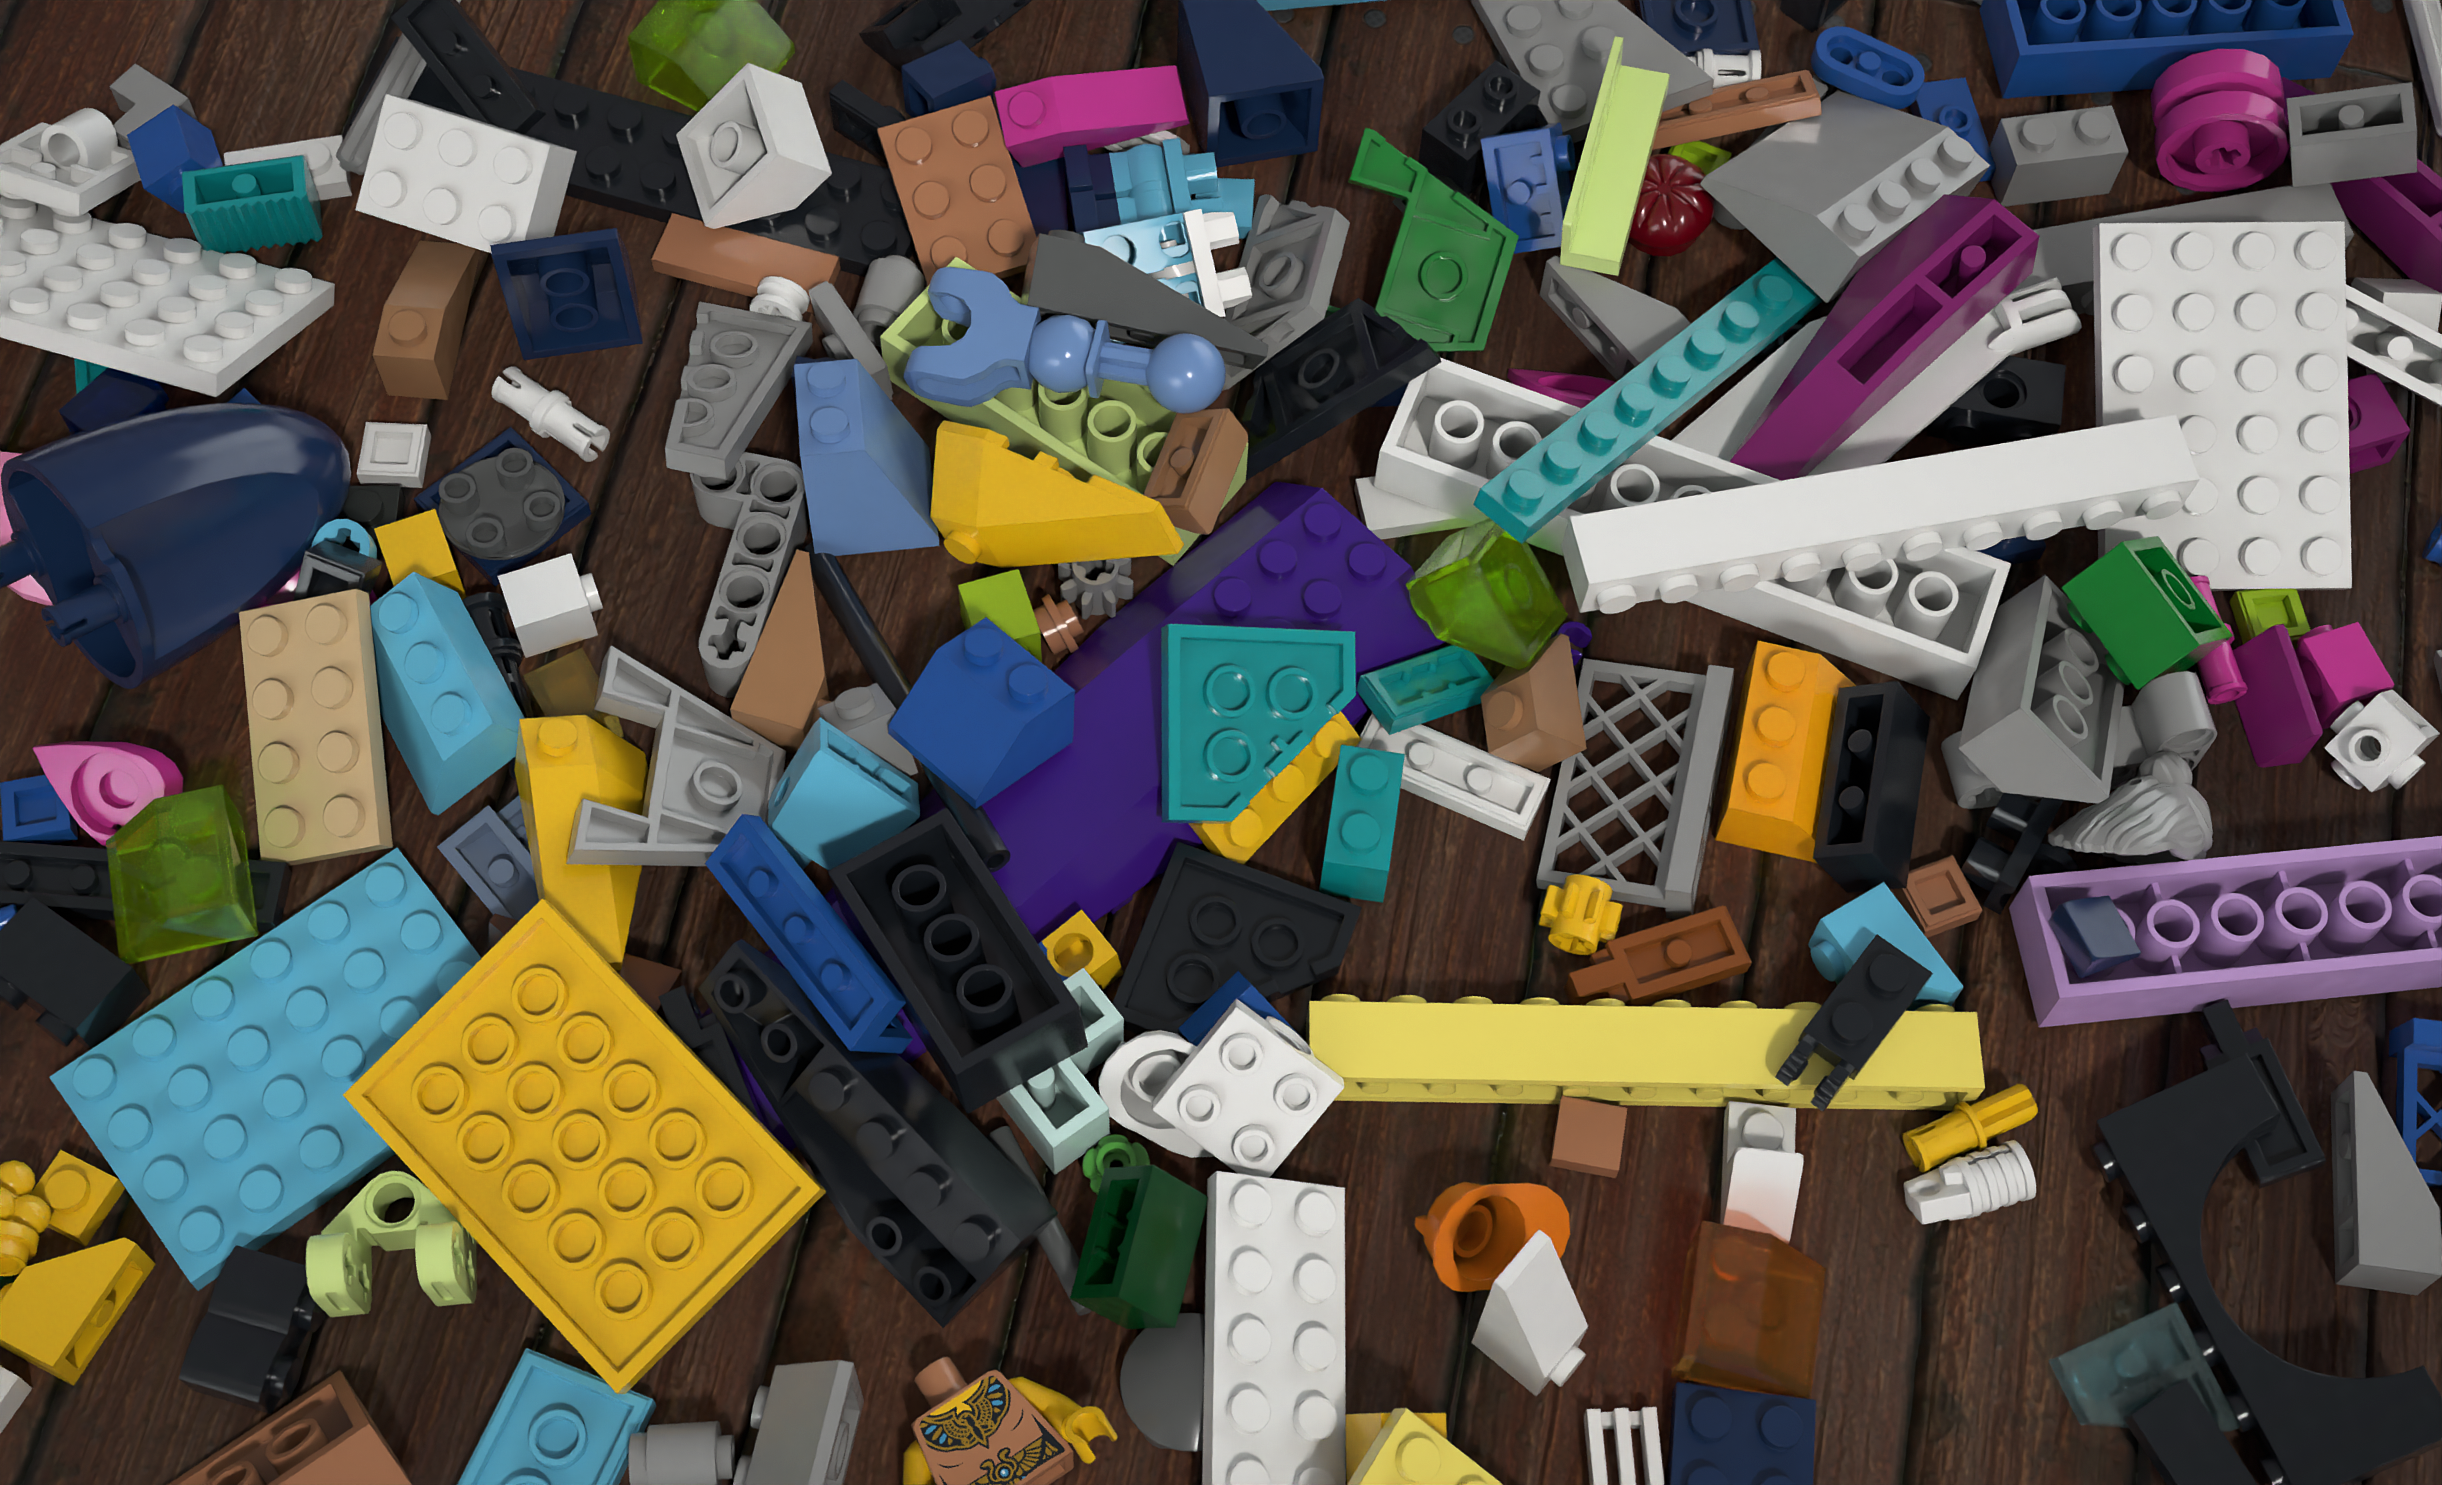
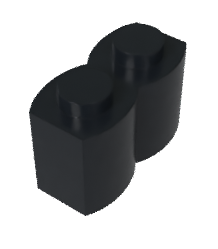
(252, 1332)

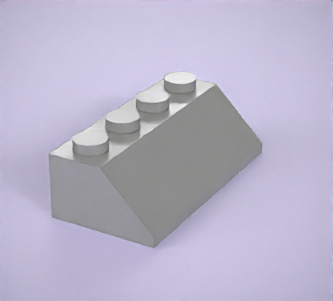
(2043, 702)
(804, 1426)

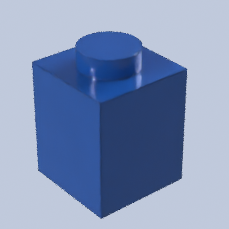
(168, 147)

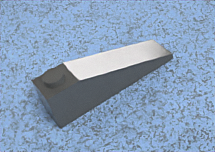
(1096, 285)

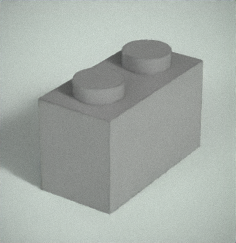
(2352, 134)
(2057, 155)

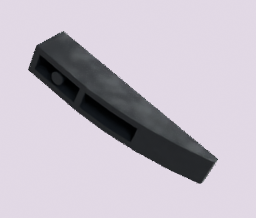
(880, 1141)

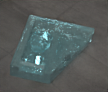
(2132, 1365)

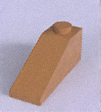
(426, 320)
(787, 667)

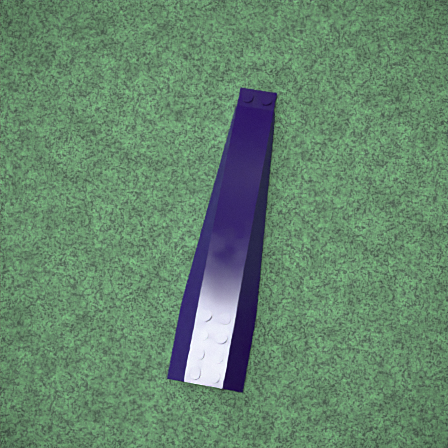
(1091, 816)

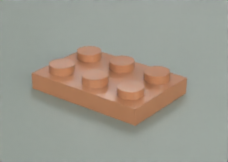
(959, 190)

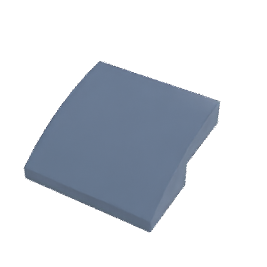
(495, 860)

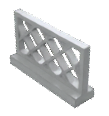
(1693, 792)

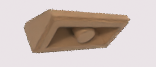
(1197, 467)

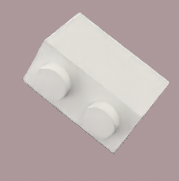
(753, 149)

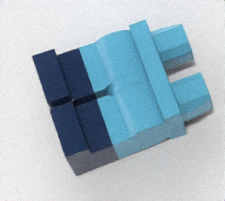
(1137, 184)

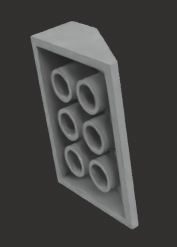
(1842, 185)

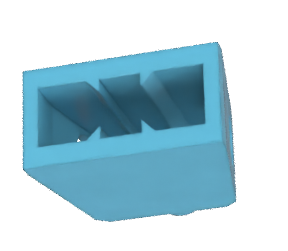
(839, 800)

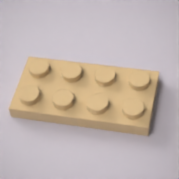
(315, 728)

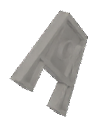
(698, 778)

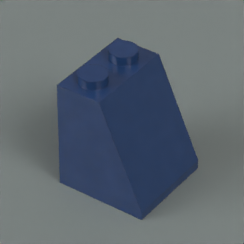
(1246, 82)

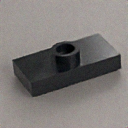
(860, 116)

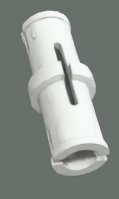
(550, 414)

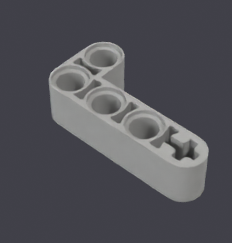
(745, 575)
(2163, 717)

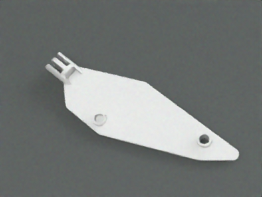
(2014, 325)

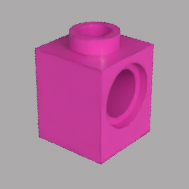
(2340, 669)

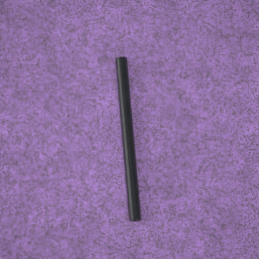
(888, 674)

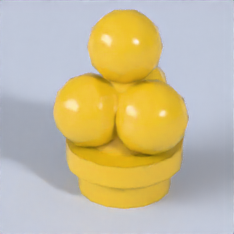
(20, 1217)

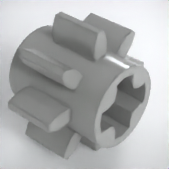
(1096, 596)

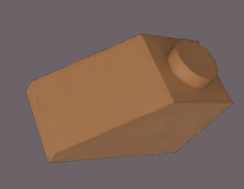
(1536, 710)

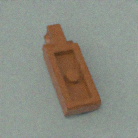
(1662, 961)

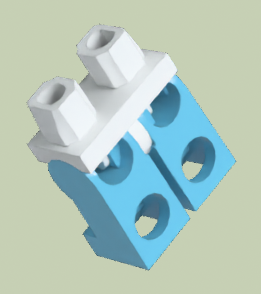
(1180, 256)

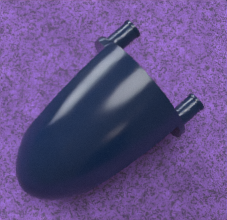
(168, 526)

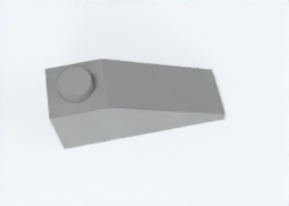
(1609, 318)
(2381, 1204)

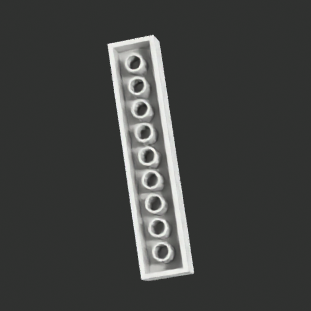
(1898, 617)

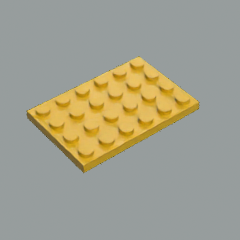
(584, 1146)

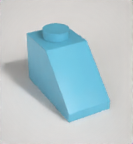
(1851, 928)

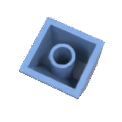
(860, 464)

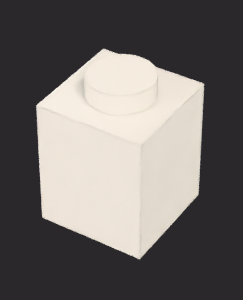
(551, 604)

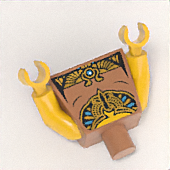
(996, 1431)

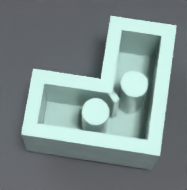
(1059, 1106)

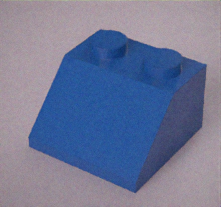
(984, 713)

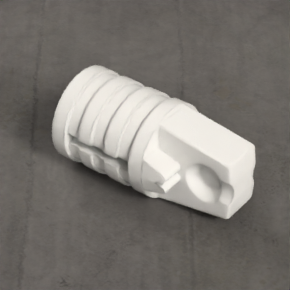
(1972, 1184)

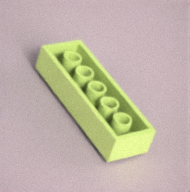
(1090, 436)

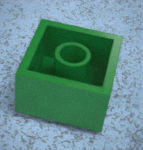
(2144, 612)

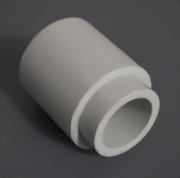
(886, 293)
(681, 1455)

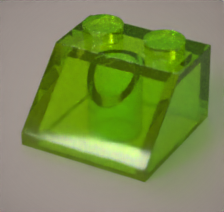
(700, 45)
(1487, 595)
(181, 876)

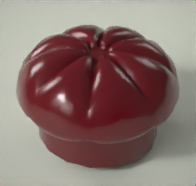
(1671, 207)

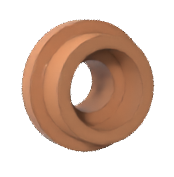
(1058, 624)

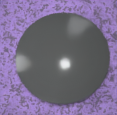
(501, 506)
(1166, 1383)

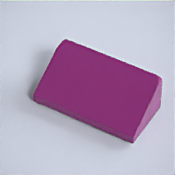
(2277, 705)

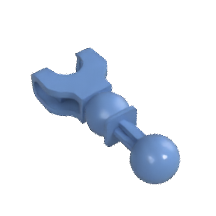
(1064, 353)

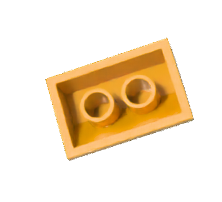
(1780, 751)

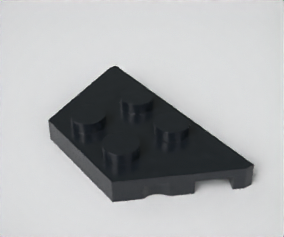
(1328, 378)

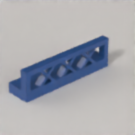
(809, 938)

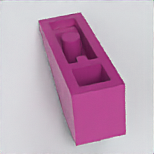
(1088, 111)

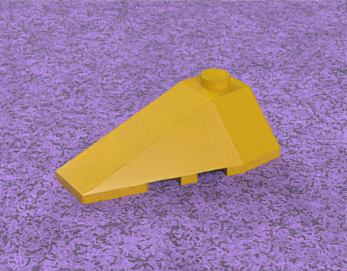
(1032, 512)
(554, 769)

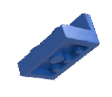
(1530, 183)

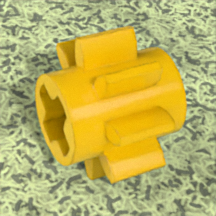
(1580, 914)

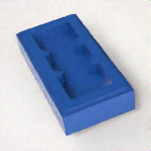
(1953, 106)

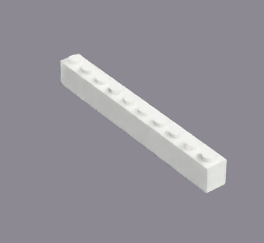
(1877, 514)

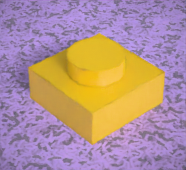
(77, 1196)

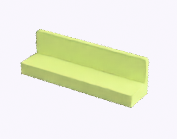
(1612, 165)

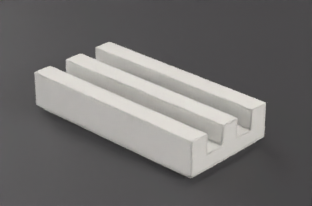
(1622, 1422)

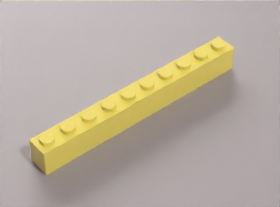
(1628, 1054)

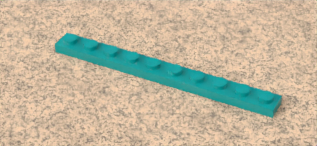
(1645, 401)

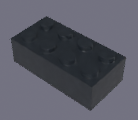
(959, 959)

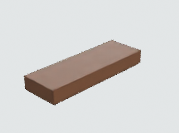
(1740, 109)
(737, 258)

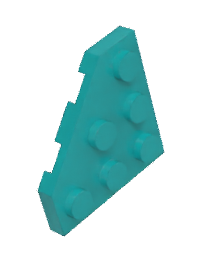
(1242, 710)

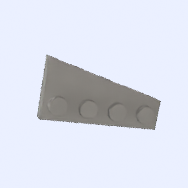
(730, 385)

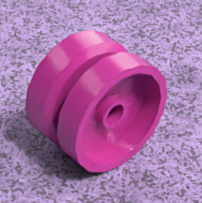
(2219, 120)

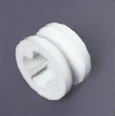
(780, 298)

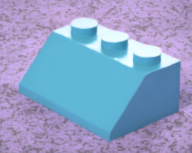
(440, 691)

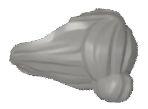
(2145, 820)

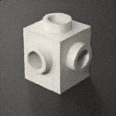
(2401, 736)

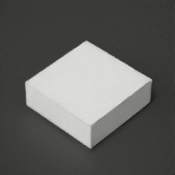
(394, 454)

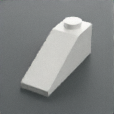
(1533, 1319)

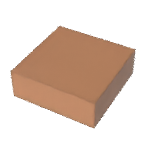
(1939, 897)
(1588, 1137)

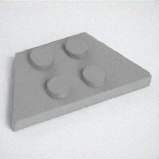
(1290, 271)

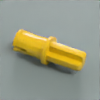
(1969, 1127)

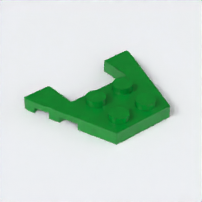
(1445, 256)

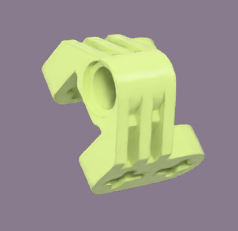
(342, 1255)

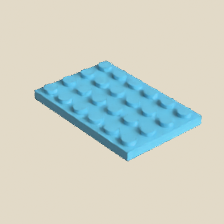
(233, 1089)

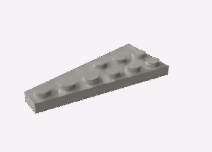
(1566, 49)

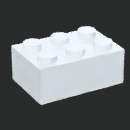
(462, 177)

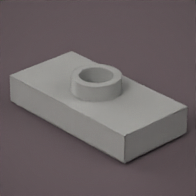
(845, 336)

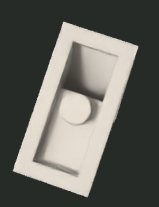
(1760, 1168)

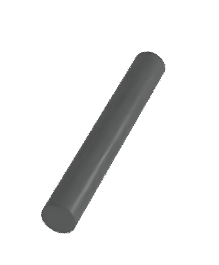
(1053, 1238)

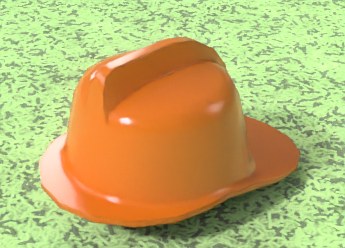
(1481, 1229)

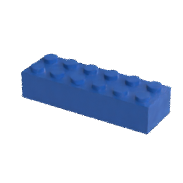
(2130, 43)

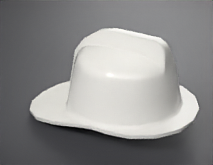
(1136, 1077)

